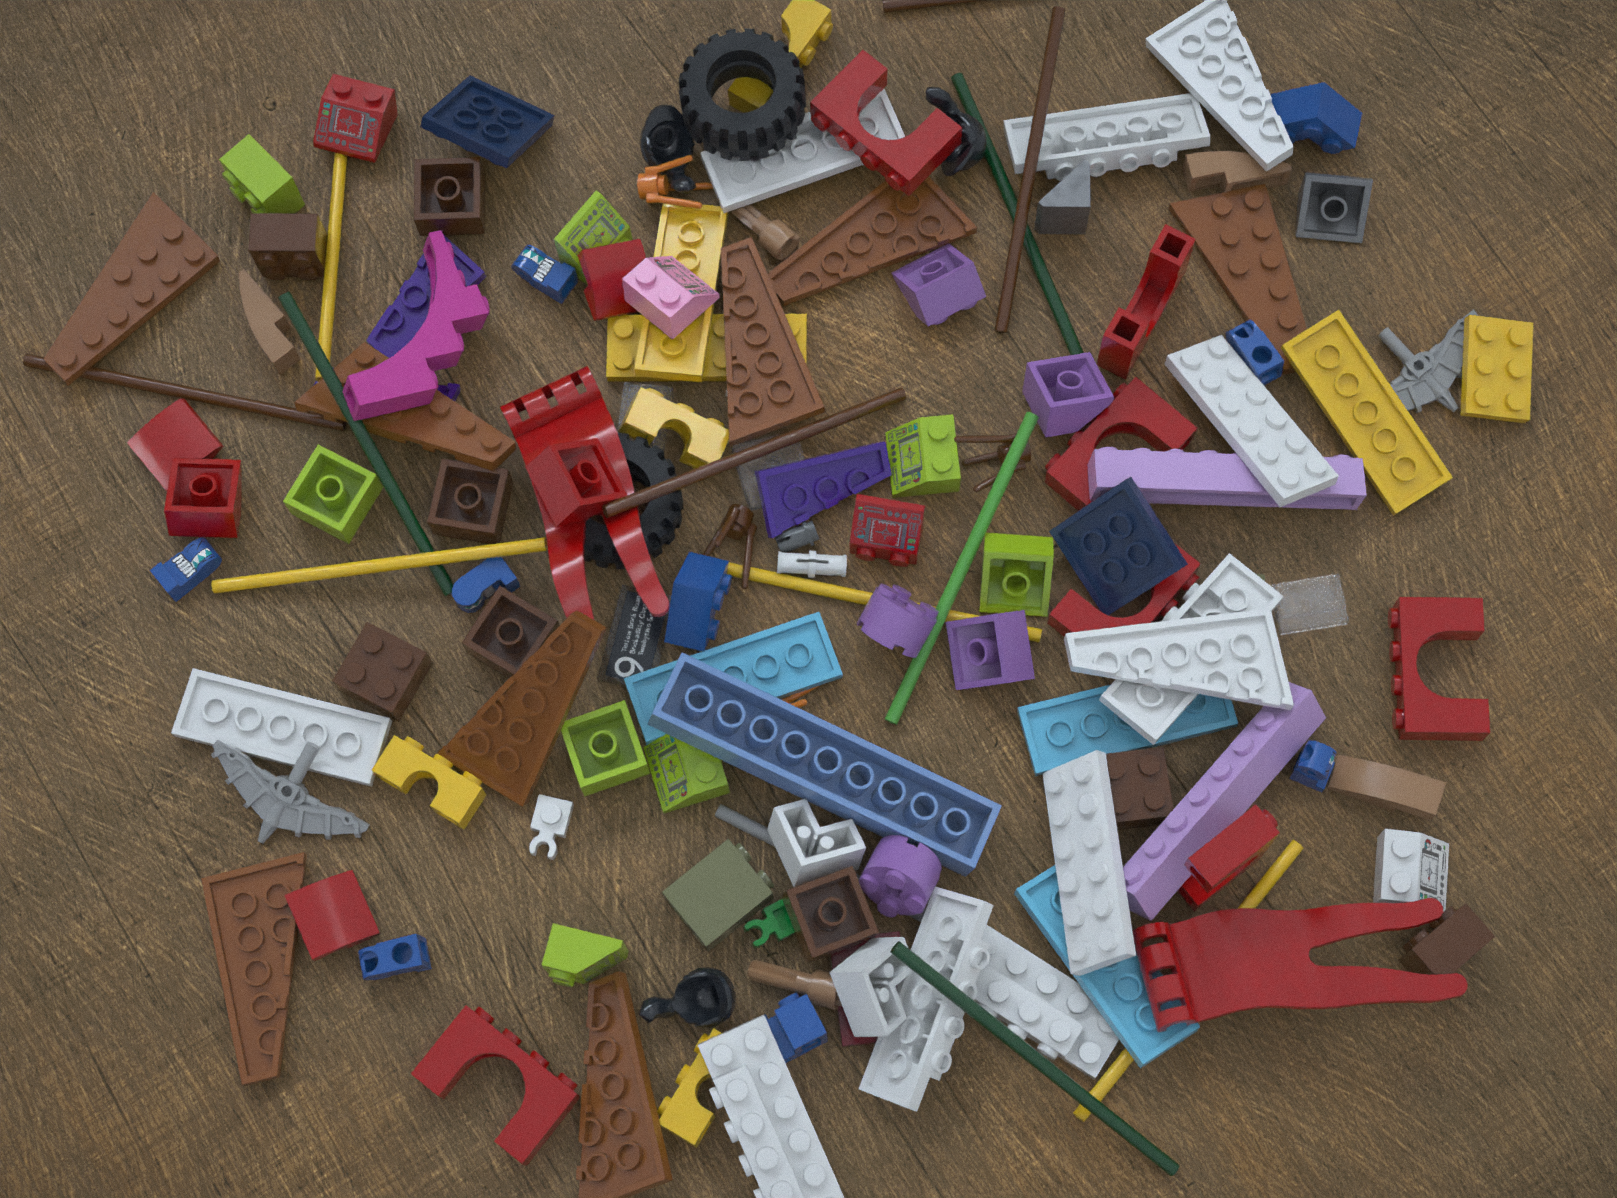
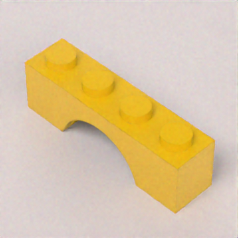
(804, 26)

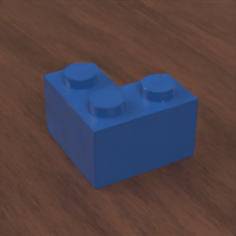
(1319, 115)
(694, 601)
(796, 1027)

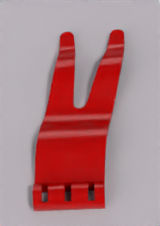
(573, 420)
(1262, 961)

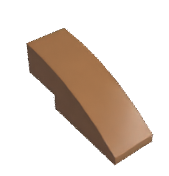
(1230, 171)
(267, 324)
(1387, 786)

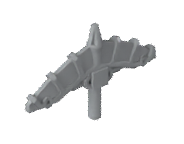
(1429, 373)
(284, 799)

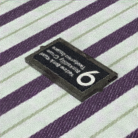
(633, 640)

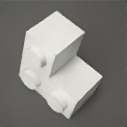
(813, 850)
(868, 988)

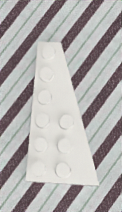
(1221, 73)
(1206, 655)

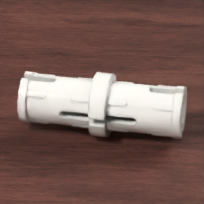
(811, 564)

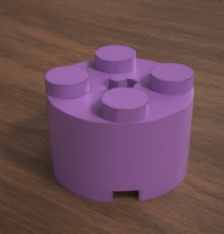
(897, 620)
(900, 876)

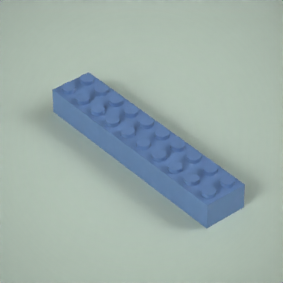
(823, 763)

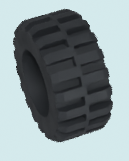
(737, 57)
(658, 519)

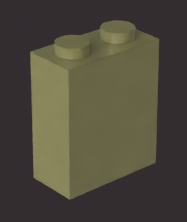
(719, 894)

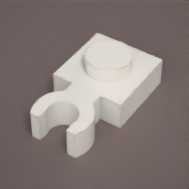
(550, 820)

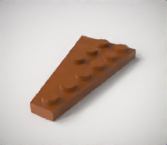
(870, 237)
(1247, 258)
(143, 275)
(764, 364)
(435, 426)
(520, 723)
(256, 957)
(618, 1110)

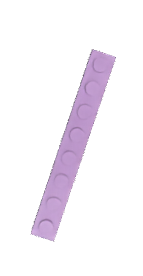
(1212, 479)
(1218, 799)

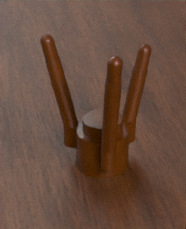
(1000, 454)
(735, 525)

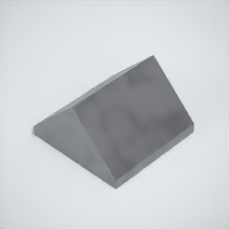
(1066, 205)
(1333, 207)

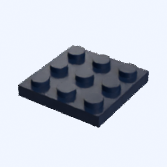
(487, 121)
(1118, 547)

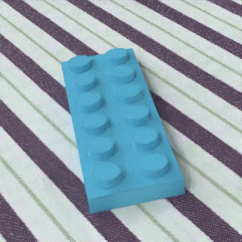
(773, 660)
(1080, 724)
(1114, 989)

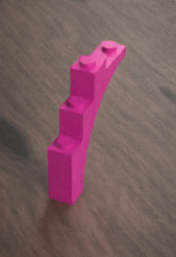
(409, 375)

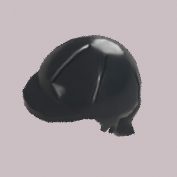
(973, 134)
(665, 140)
(701, 999)

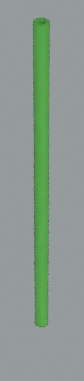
(963, 565)

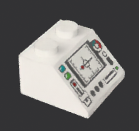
(1410, 867)

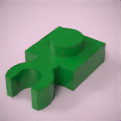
(775, 922)

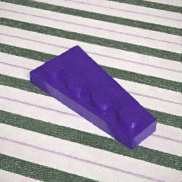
(411, 306)
(808, 486)

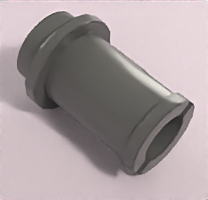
(797, 537)

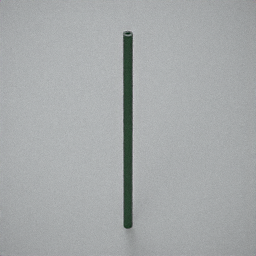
(1010, 200)
(364, 439)
(1034, 1058)

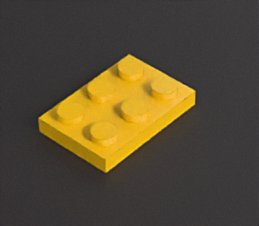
(1497, 369)

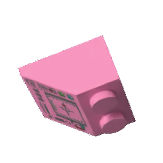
(667, 293)

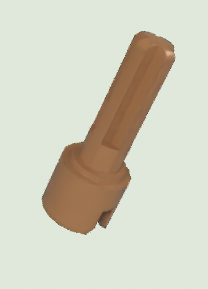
(773, 235)
(816, 985)

